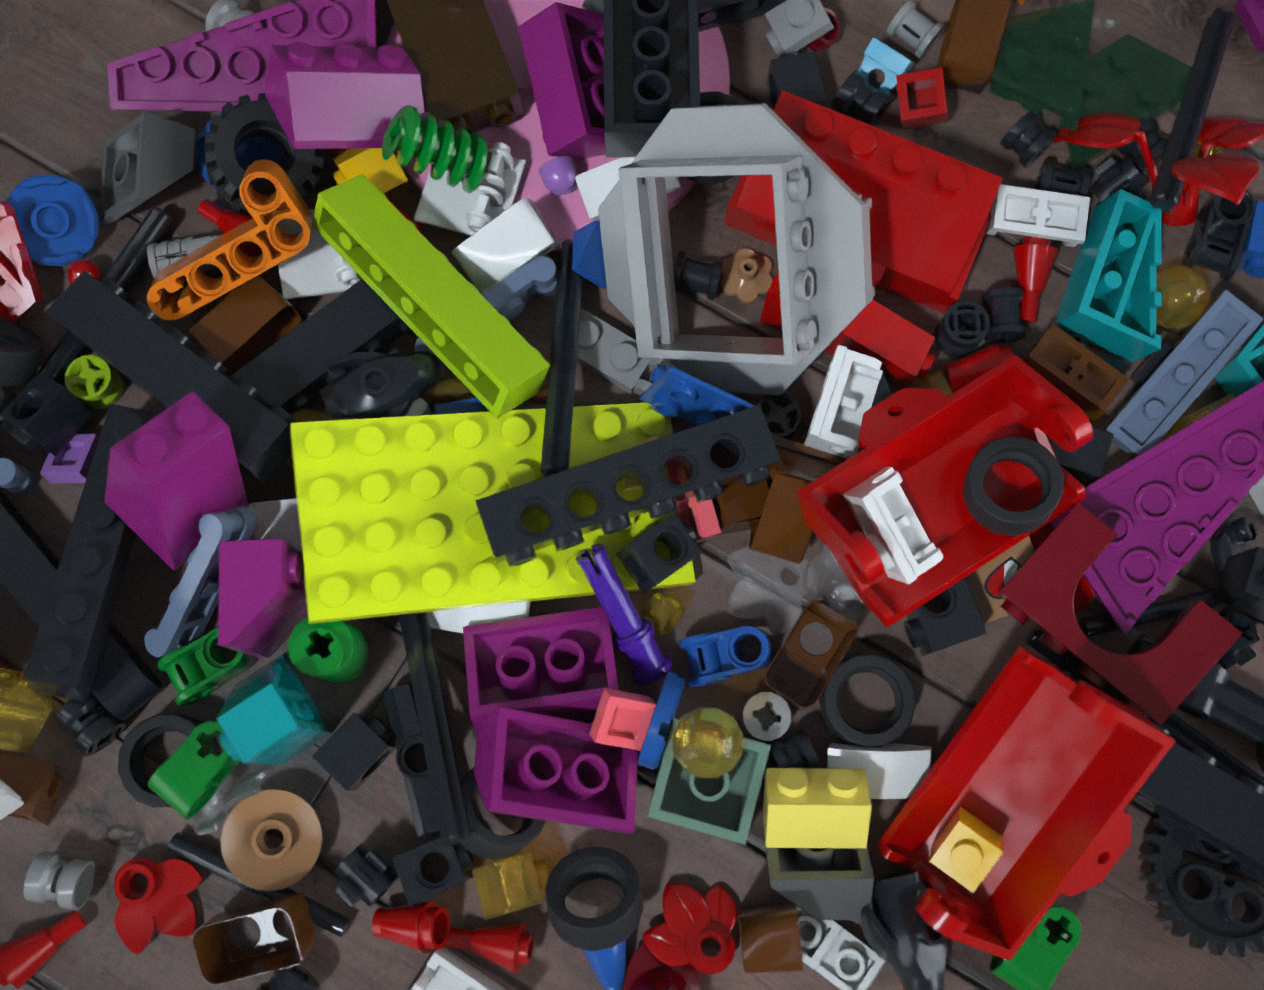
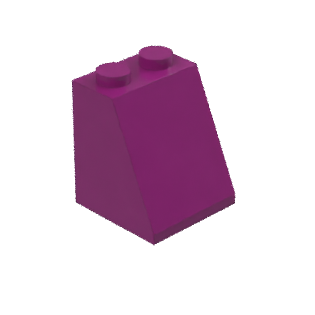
(173, 476)

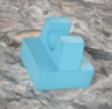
(888, 60)

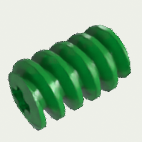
(436, 144)
(329, 650)

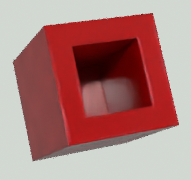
(922, 98)

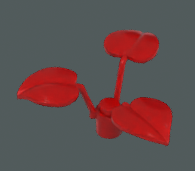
(1217, 173)

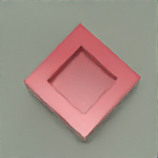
(622, 719)

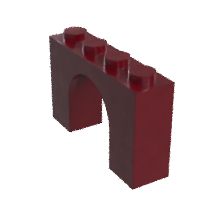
(1149, 679)

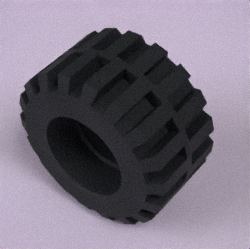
(248, 121)

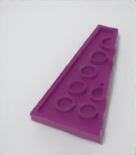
(234, 59)
(1172, 503)

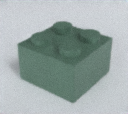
(710, 805)

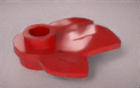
(161, 906)
(689, 922)

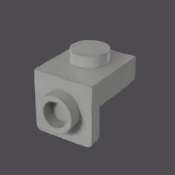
(796, 24)

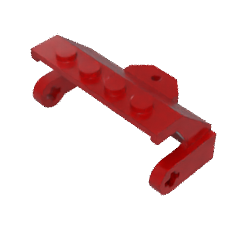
(924, 204)
(932, 451)
(1048, 773)

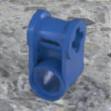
(718, 657)

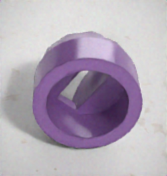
(559, 175)

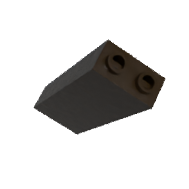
(458, 62)

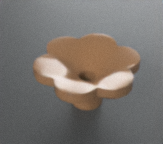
(745, 283)

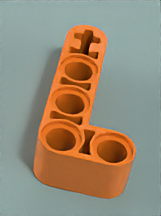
(225, 250)

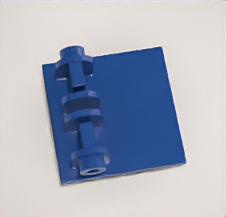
(689, 398)

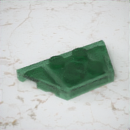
(1045, 60)
(1128, 81)

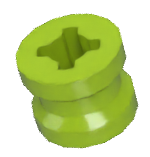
(85, 374)

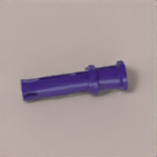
(632, 633)

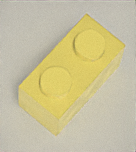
(816, 808)

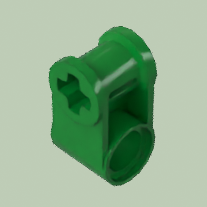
(201, 669)
(193, 771)
(1041, 954)

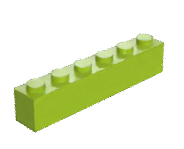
(429, 295)

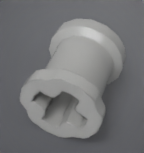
(915, 29)

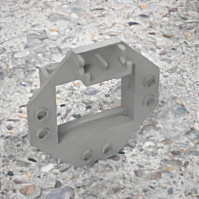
(818, 236)

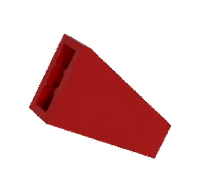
(874, 333)

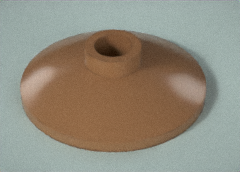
(252, 858)

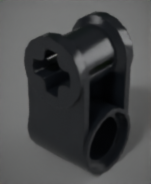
(1220, 241)

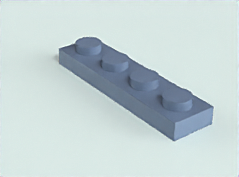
(1183, 374)

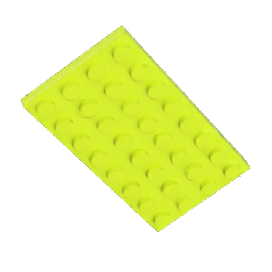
(397, 519)

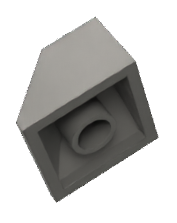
(142, 162)
(823, 880)

